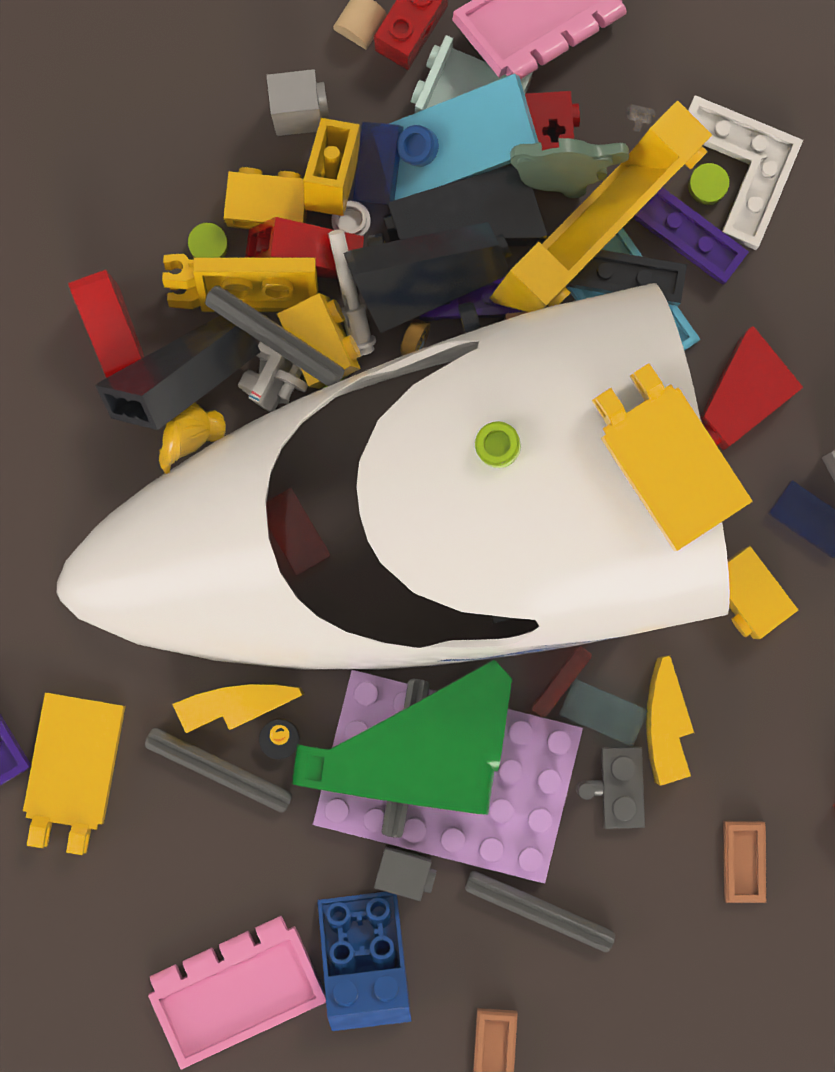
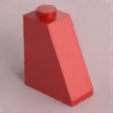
(297, 240)
(107, 321)
(747, 390)

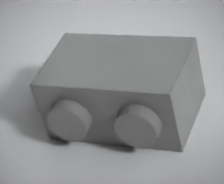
(296, 102)

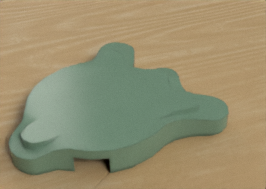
(567, 167)

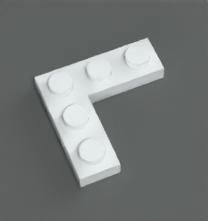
(769, 160)

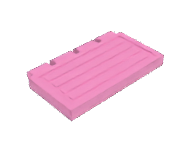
(520, 32)
(237, 995)

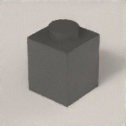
(405, 873)

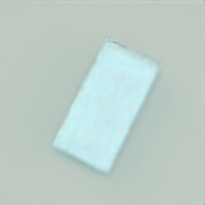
(603, 712)

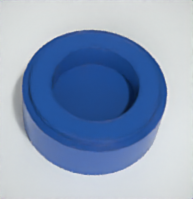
(417, 145)

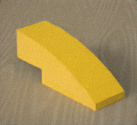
(234, 703)
(666, 723)

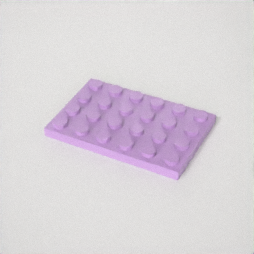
(524, 797)

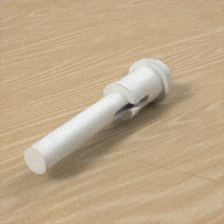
(354, 312)

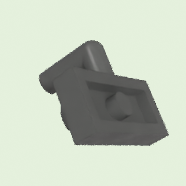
(620, 787)

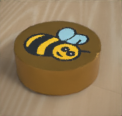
(415, 337)

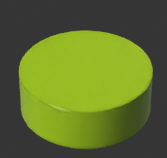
(708, 183)
(208, 241)
(498, 444)

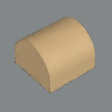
(360, 21)

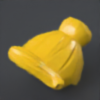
(188, 433)

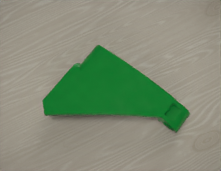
(425, 755)

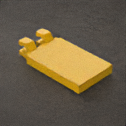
(259, 282)
(670, 460)
(72, 768)

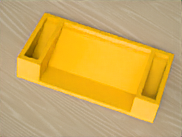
(548, 267)

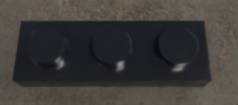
(620, 271)

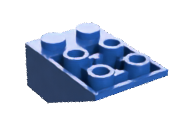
(363, 961)

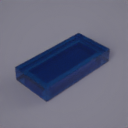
(377, 163)
(806, 517)

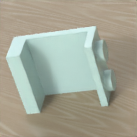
(453, 75)

